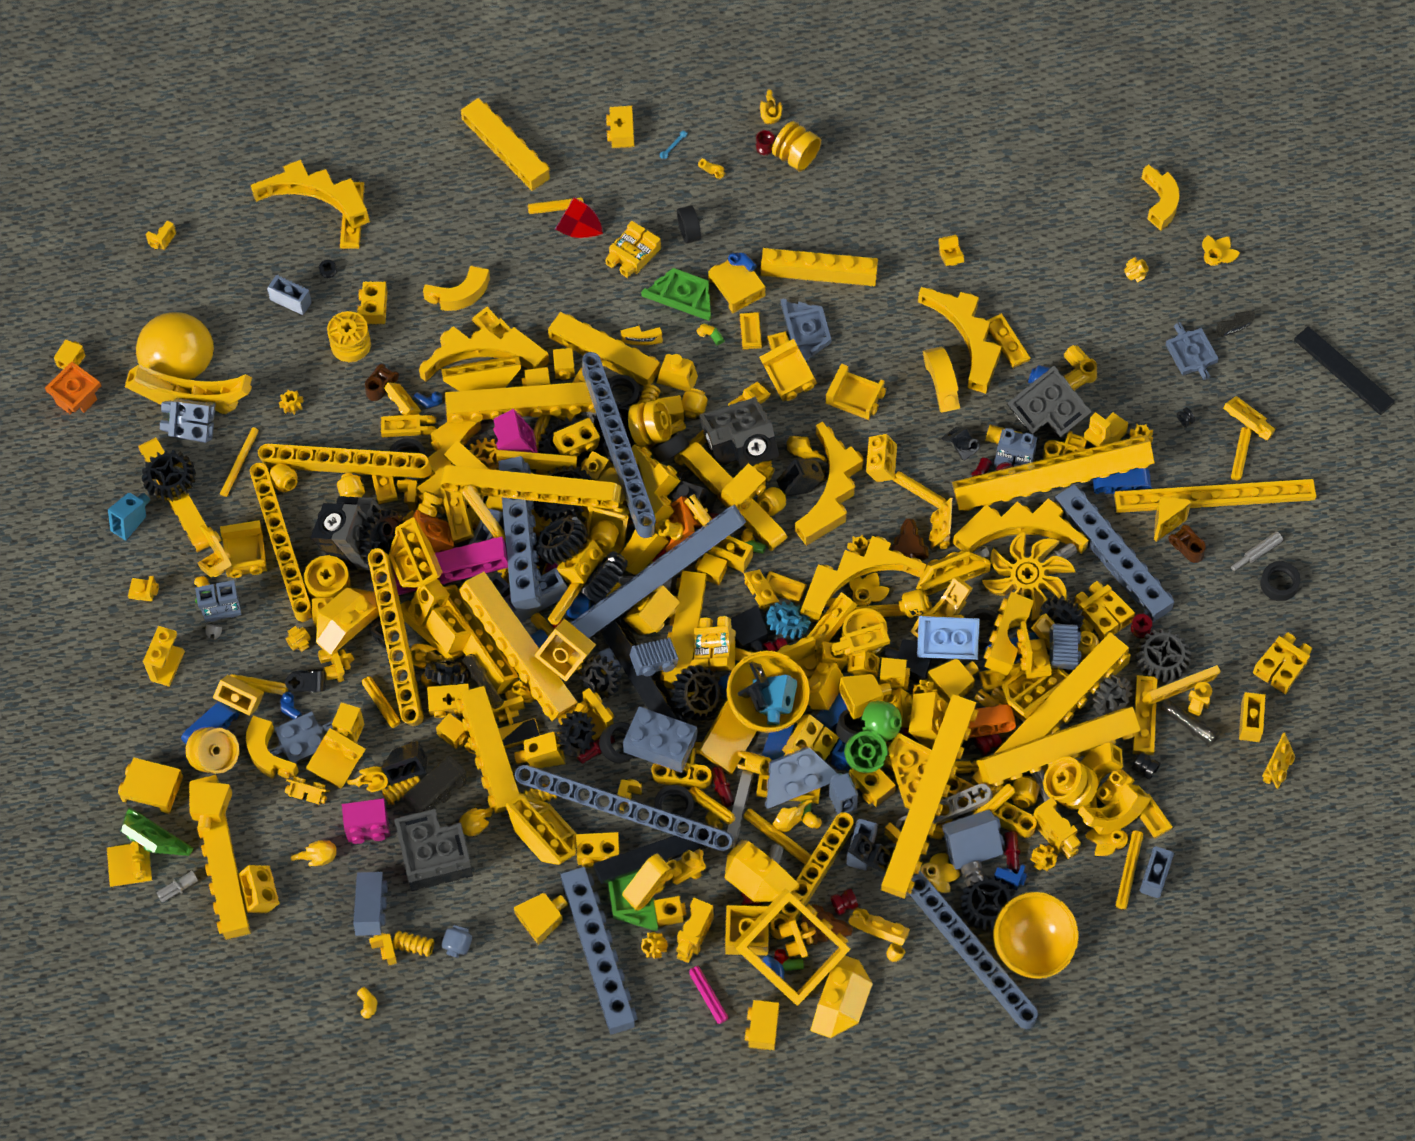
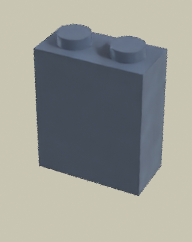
(973, 838)

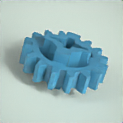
(787, 620)

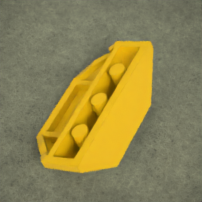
(482, 374)
(413, 556)
(941, 572)
(345, 618)
(1029, 693)
(542, 829)
(756, 873)
(842, 998)

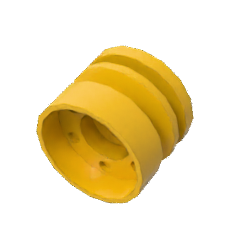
(796, 146)
(349, 336)

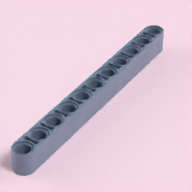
(615, 433)
(659, 571)
(614, 807)
(970, 941)

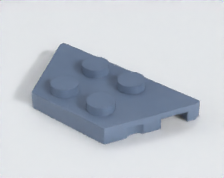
(807, 327)
(796, 775)

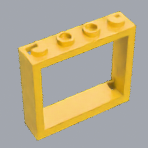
(758, 925)

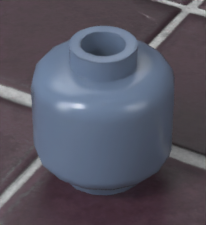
(457, 941)

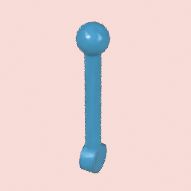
(664, 154)

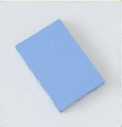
(948, 637)

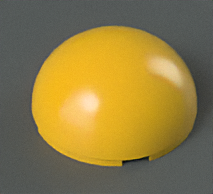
(175, 345)
(773, 665)
(1035, 935)

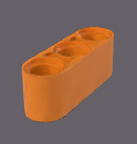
(993, 721)

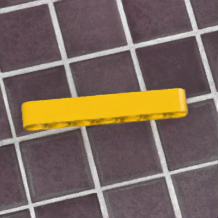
(716, 478)
(184, 507)
(815, 866)

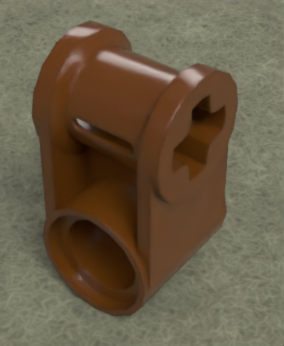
(378, 380)
(1185, 541)

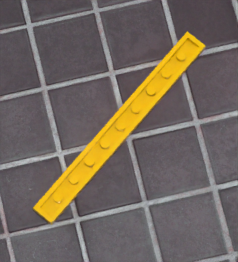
(1218, 495)

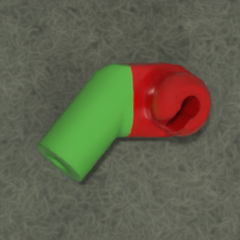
(787, 963)

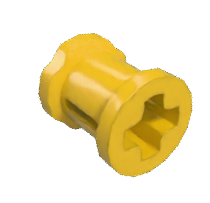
(666, 528)

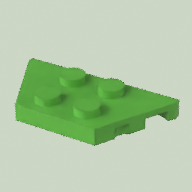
(681, 292)
(152, 836)
(625, 912)

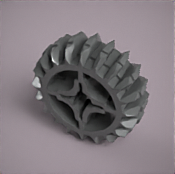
(1167, 639)

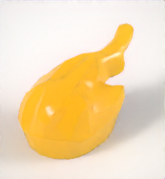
(769, 111)
(801, 447)
(423, 654)
(373, 777)
(789, 817)
(474, 821)
(319, 852)

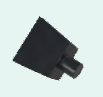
(801, 477)
(687, 489)
(750, 630)
(908, 651)
(405, 762)

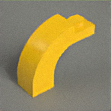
(1167, 188)
(461, 295)
(944, 378)
(1105, 431)
(950, 603)
(257, 742)
(1103, 761)
(1119, 812)

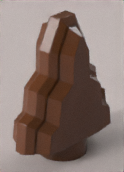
(909, 541)
(838, 926)

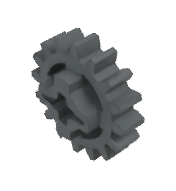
(1112, 695)

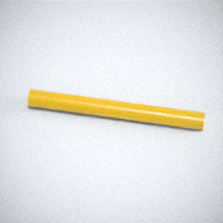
(239, 462)

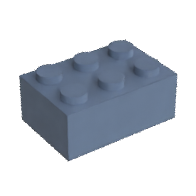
(660, 739)

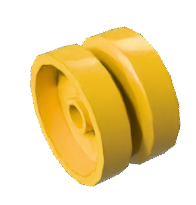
(650, 422)
(326, 577)
(862, 619)
(212, 750)
(1070, 783)

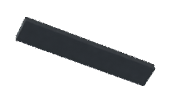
(1344, 370)
(633, 860)

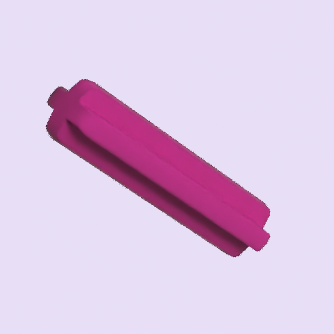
(708, 994)

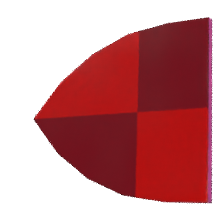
(579, 221)

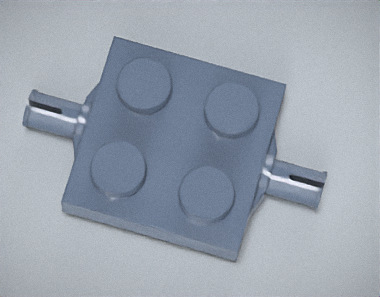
(1191, 351)
(300, 737)

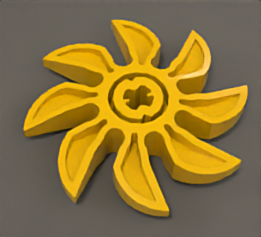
(1033, 566)

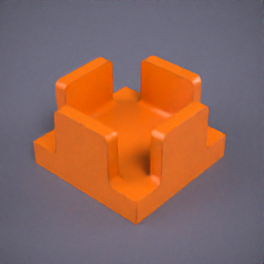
(73, 389)
(686, 518)
(436, 531)

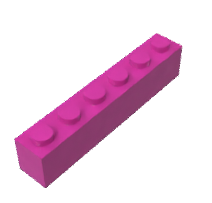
(467, 562)

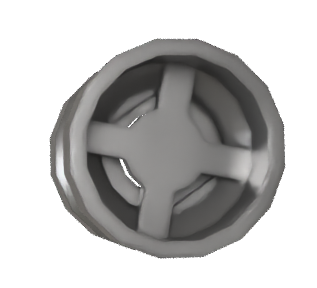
(972, 872)

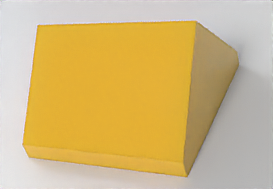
(1170, 515)

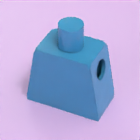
(127, 514)
(779, 697)

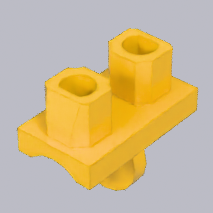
(336, 670)
(1199, 698)
(509, 708)
(1113, 786)
(688, 866)
(791, 928)

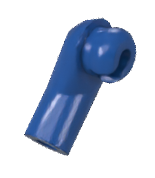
(742, 259)
(428, 402)
(774, 965)

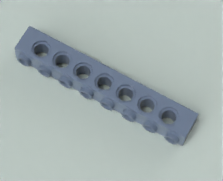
(1102, 548)
(530, 596)
(580, 880)

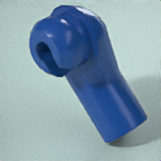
(287, 706)

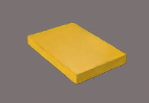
(726, 740)

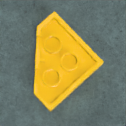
(908, 764)

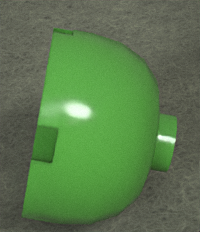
(882, 719)
(865, 753)

